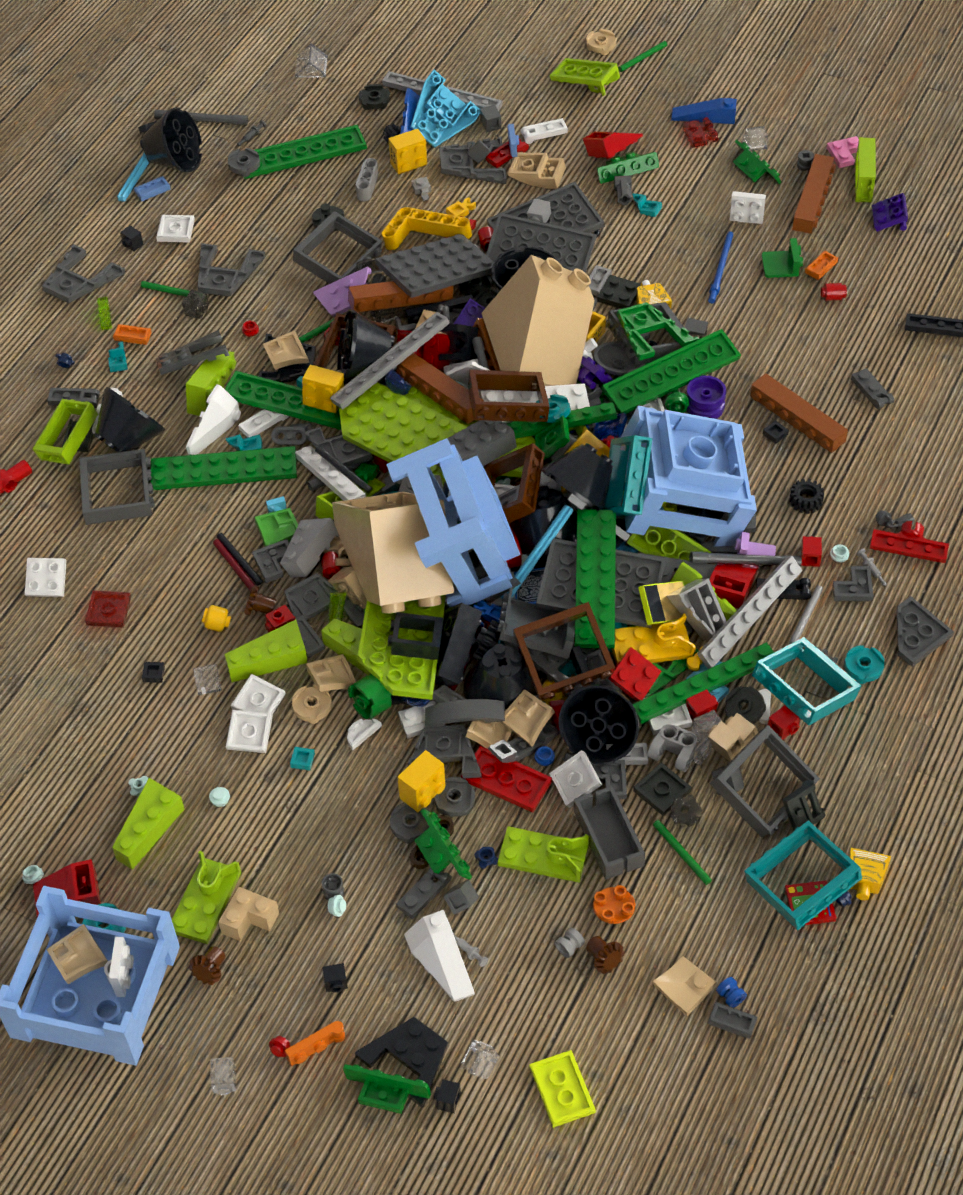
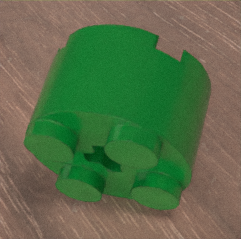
(369, 696)

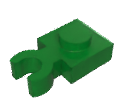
(367, 471)

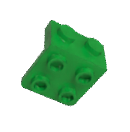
(783, 262)

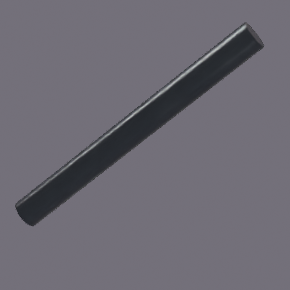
(343, 469)
(238, 557)

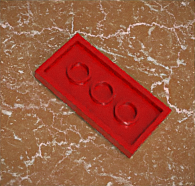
(510, 780)

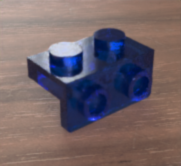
(611, 427)

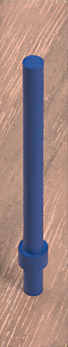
(715, 288)

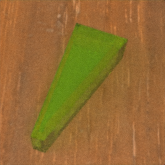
(104, 313)
(336, 605)

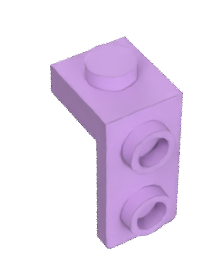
(743, 546)

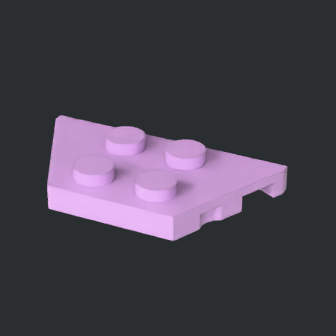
(335, 295)

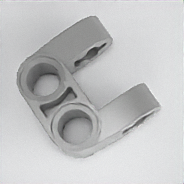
(675, 744)

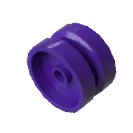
(706, 397)

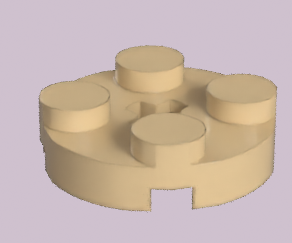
(601, 41)
(311, 713)

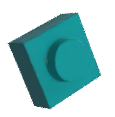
(302, 758)

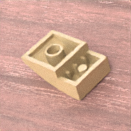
(537, 169)

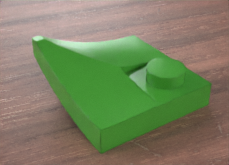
(276, 526)

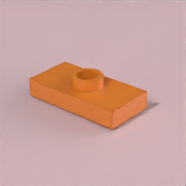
(821, 265)
(132, 334)

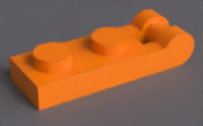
(315, 1043)

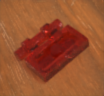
(696, 134)

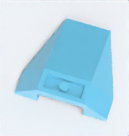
(441, 112)

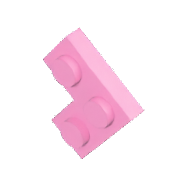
(842, 151)

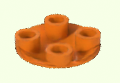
(614, 905)

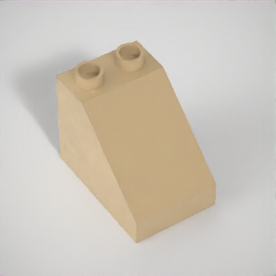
(541, 321)
(382, 549)

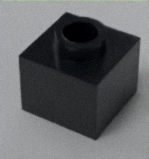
(131, 238)
(335, 978)
(447, 1096)

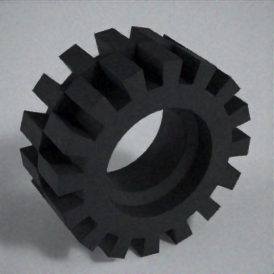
(806, 488)

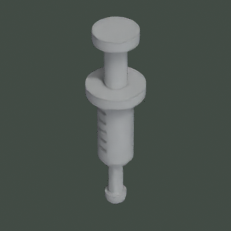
(869, 562)
(473, 952)

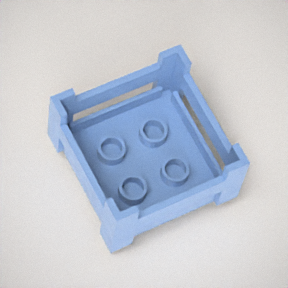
(693, 465)
(481, 517)
(87, 1009)

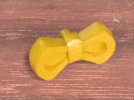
(694, 662)

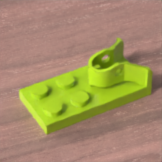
(586, 72)
(544, 854)
(205, 899)

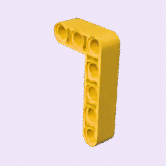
(423, 221)

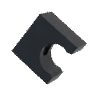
(460, 343)

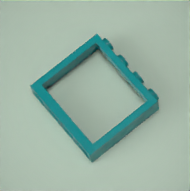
(635, 477)
(820, 665)
(820, 899)

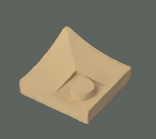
(285, 351)
(331, 673)
(527, 716)
(488, 733)
(77, 954)
(685, 985)

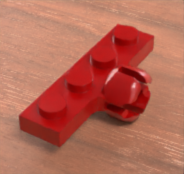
(910, 543)

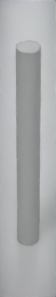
(806, 614)

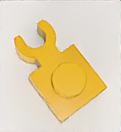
(461, 209)

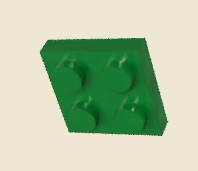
(553, 437)

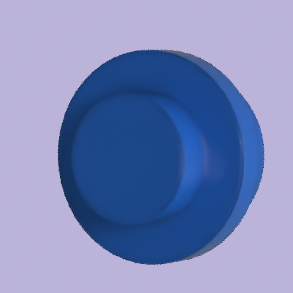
(544, 756)

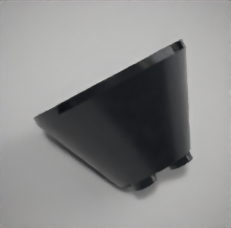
(174, 141)
(510, 261)
(360, 344)
(124, 424)
(583, 474)
(533, 526)
(498, 676)
(596, 718)

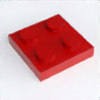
(634, 674)

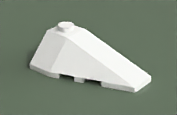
(216, 420)
(437, 950)

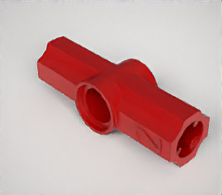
(11, 477)

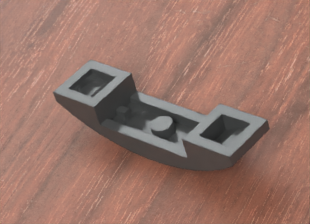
(464, 711)
(519, 749)

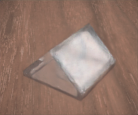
(311, 62)

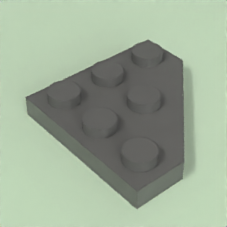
(918, 631)

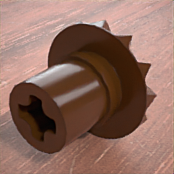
(259, 602)
(605, 954)
(207, 967)

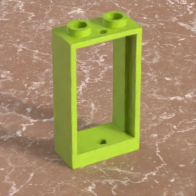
(865, 169)
(44, 446)

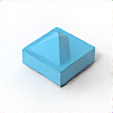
(276, 504)

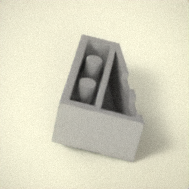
(307, 544)
(700, 606)

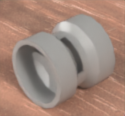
(568, 943)

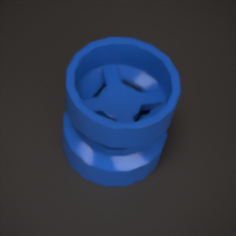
(731, 992)

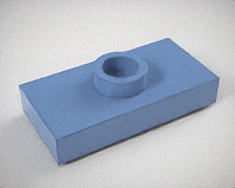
(513, 140)
(152, 188)

